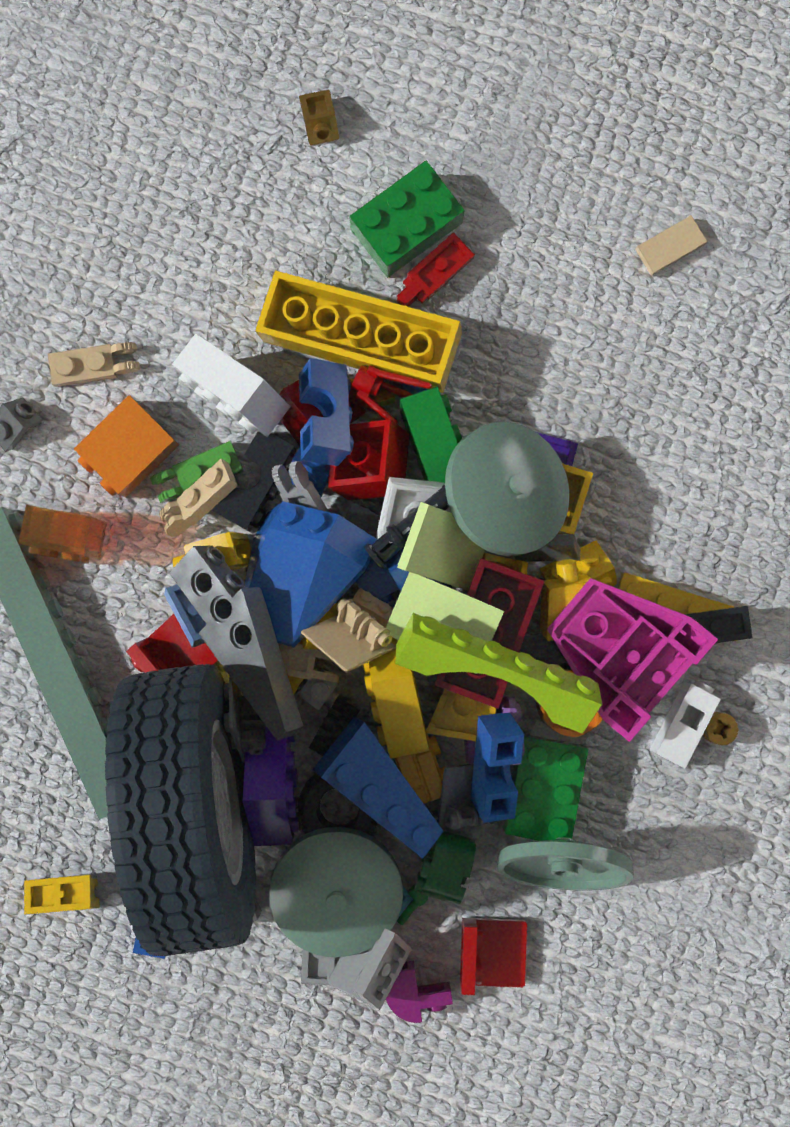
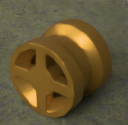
(714, 728)

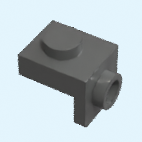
(15, 420)

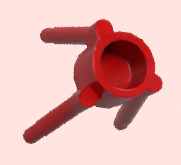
(370, 381)

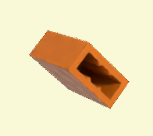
(125, 447)

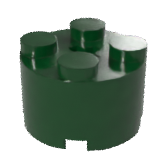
(446, 868)

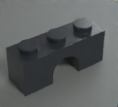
(247, 505)

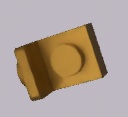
(319, 117)

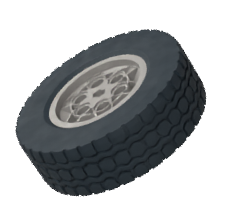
(178, 812)

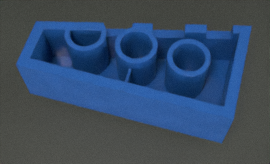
(372, 781)

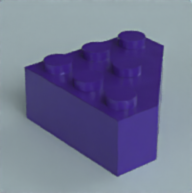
(270, 793)

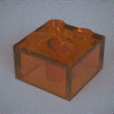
(57, 531)

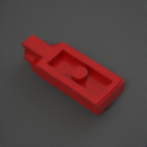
(435, 270)

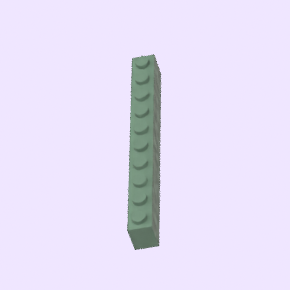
(54, 659)

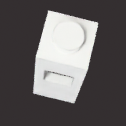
(685, 723)

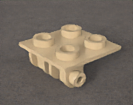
(350, 636)

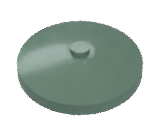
(507, 489)
(565, 865)
(335, 891)

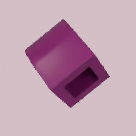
(408, 998)

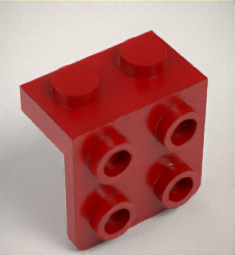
(168, 649)

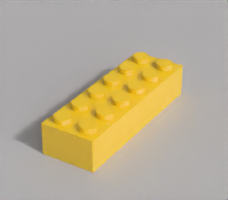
(358, 329)

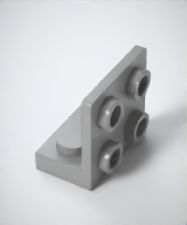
(371, 972)

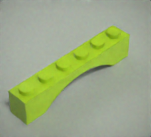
(438, 648)

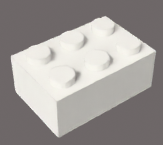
(230, 386)

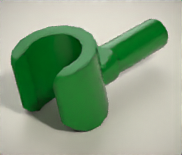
(418, 900)

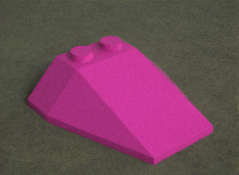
(628, 649)

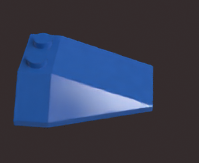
(304, 565)

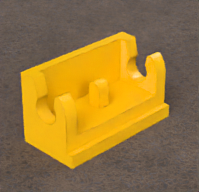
(60, 894)

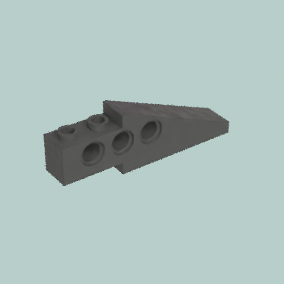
(250, 661)

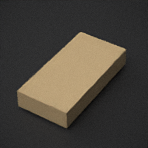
(671, 245)

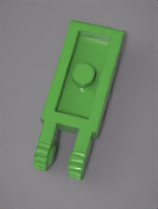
(193, 468)

